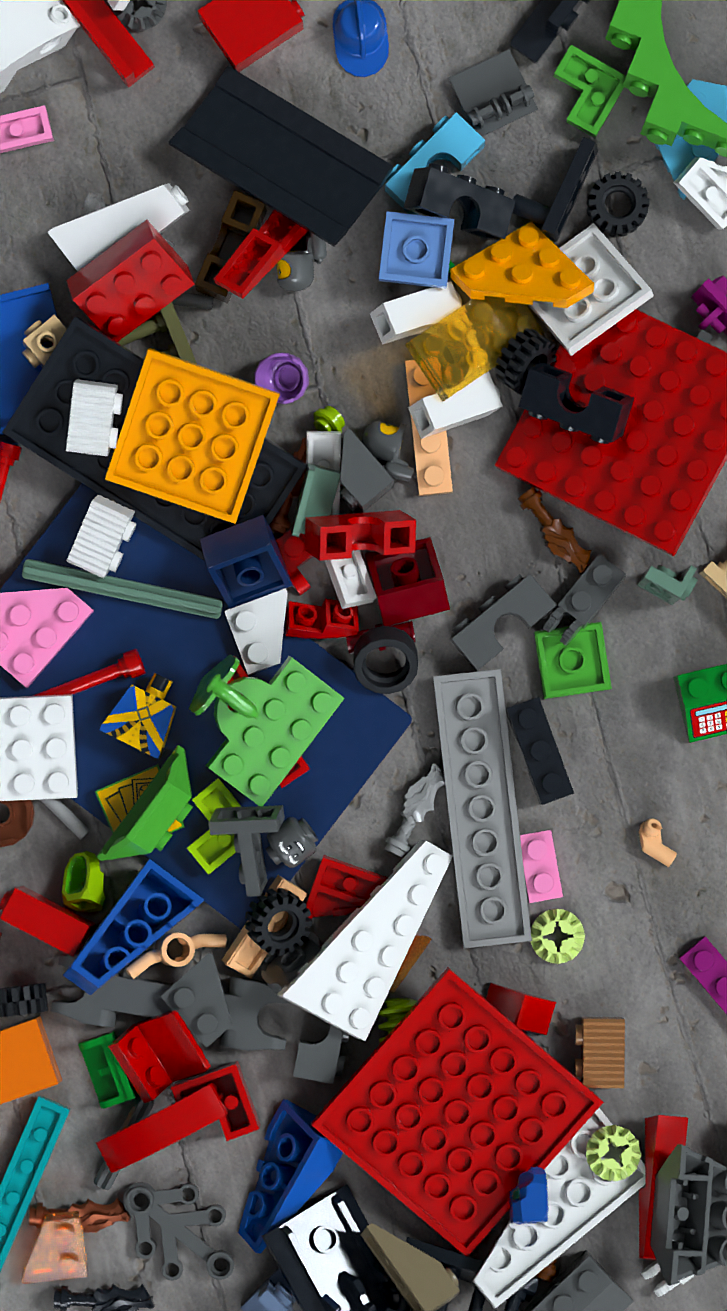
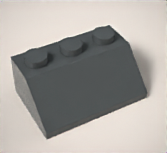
(582, 1288)

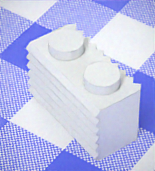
(93, 417)
(102, 536)

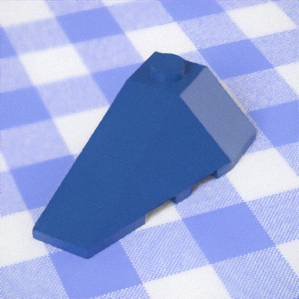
(291, 1171)

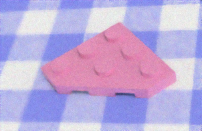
(37, 628)

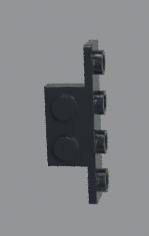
(544, 27)

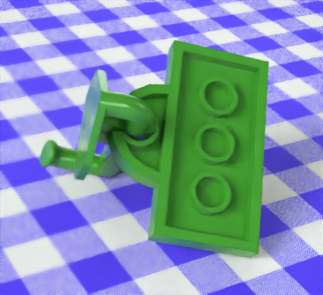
(268, 723)

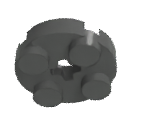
(285, 968)

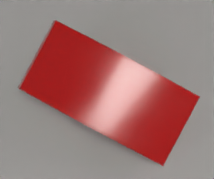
(320, 621)

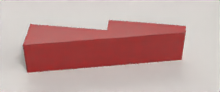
(259, 254)
(661, 1138)

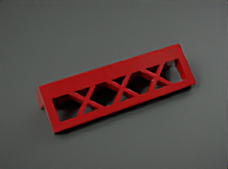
(111, 39)

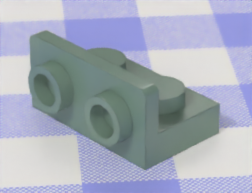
(662, 583)

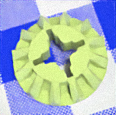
(545, 925)
(608, 1168)

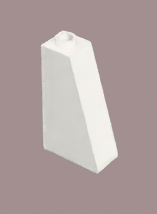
(96, 232)

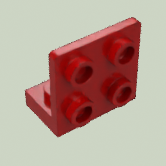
(158, 1053)

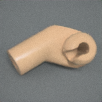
(652, 843)

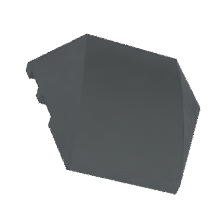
(689, 1215)

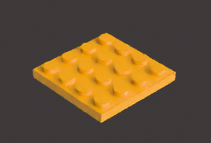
(192, 435)

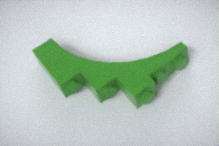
(652, 74)

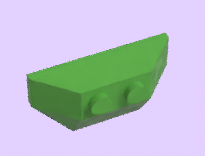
(154, 812)

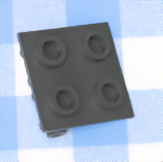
(493, 93)

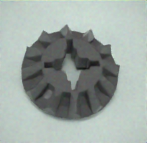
(143, 18)

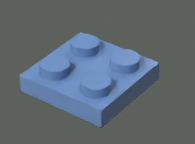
(416, 250)

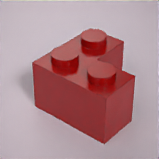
(233, 1093)

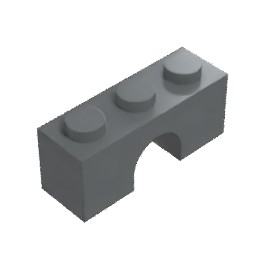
(477, 638)
(321, 1058)

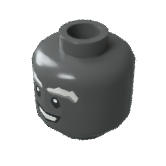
(292, 842)

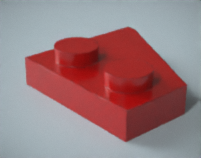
(340, 888)

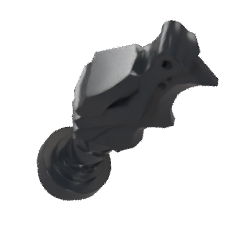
(104, 1300)

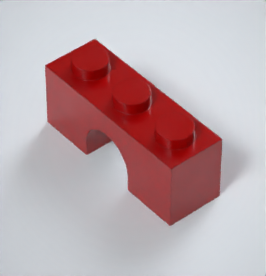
(339, 535)

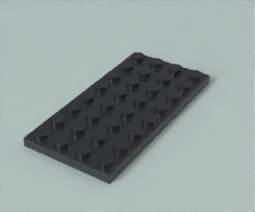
(43, 428)

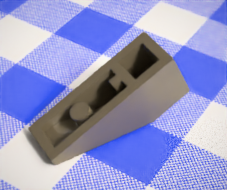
(416, 1275)

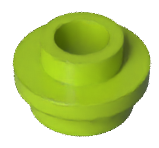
(328, 419)

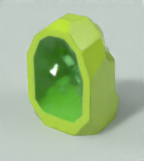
(83, 883)

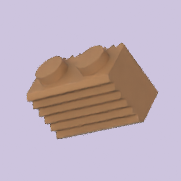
(601, 1052)

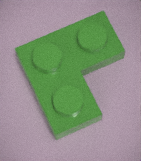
(598, 86)

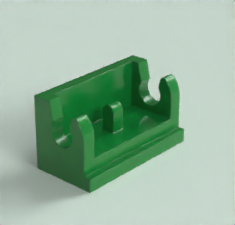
(105, 1072)

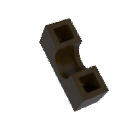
(237, 222)

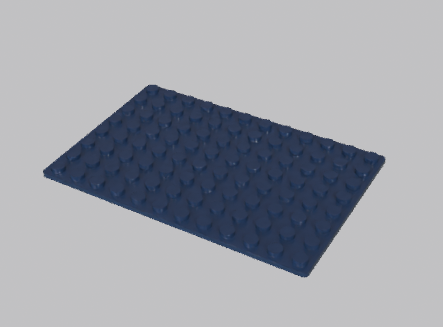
(184, 651)

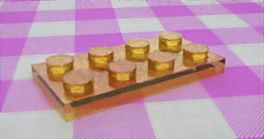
(468, 342)

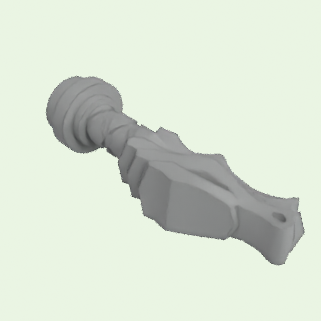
(419, 801)

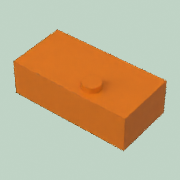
(26, 1060)

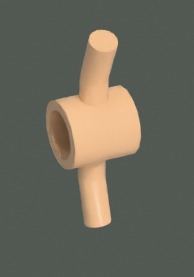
(189, 944)

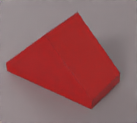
(523, 1009)

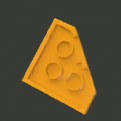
(522, 271)

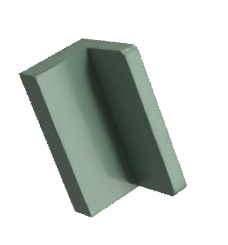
(315, 496)

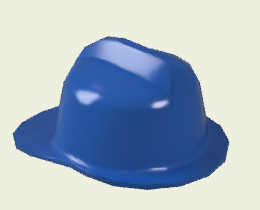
(360, 37)

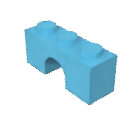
(452, 141)

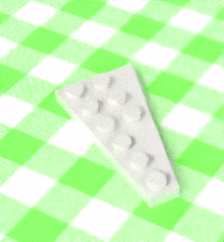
(363, 956)
(575, 1205)

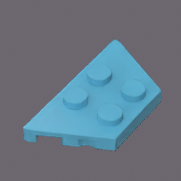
(681, 153)

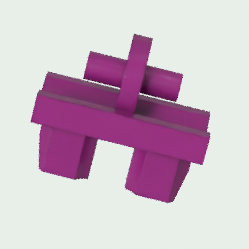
(712, 304)

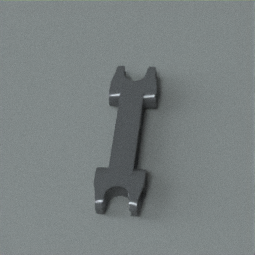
(143, 998)

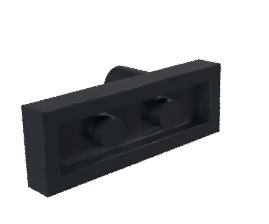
(555, 217)

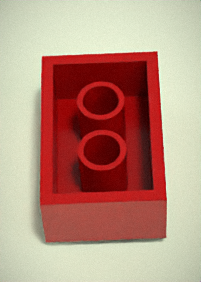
(130, 282)

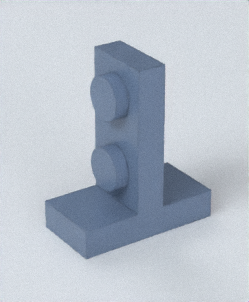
(271, 1295)

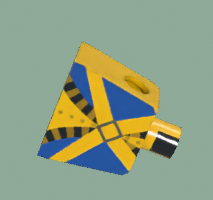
(143, 717)

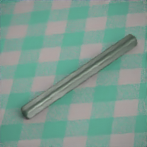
(122, 588)

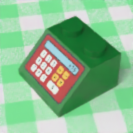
(703, 702)

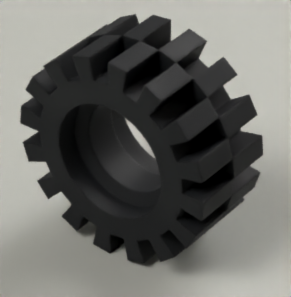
(623, 184)
(521, 355)
(292, 930)
(23, 1000)

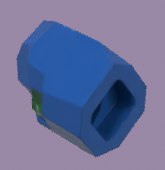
(530, 1198)

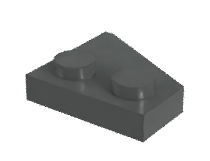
(201, 1001)

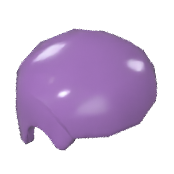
(283, 374)

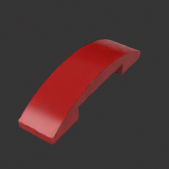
(162, 1128)

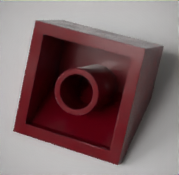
(408, 583)

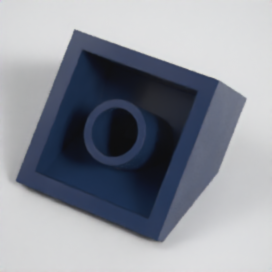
(245, 562)

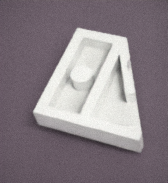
(706, 188)
(259, 630)

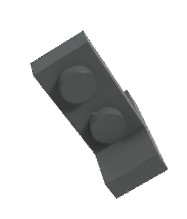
(247, 825)

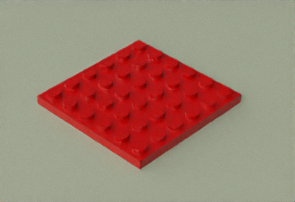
(671, 445)
(456, 1111)

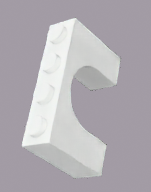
(414, 315)

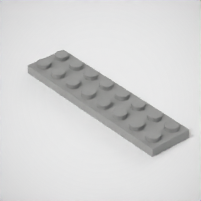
(482, 808)

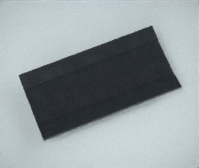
(282, 156)
(329, 1259)

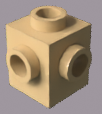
(39, 333)

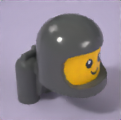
(297, 267)
(385, 444)

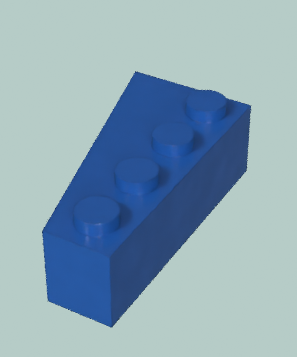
(137, 920)

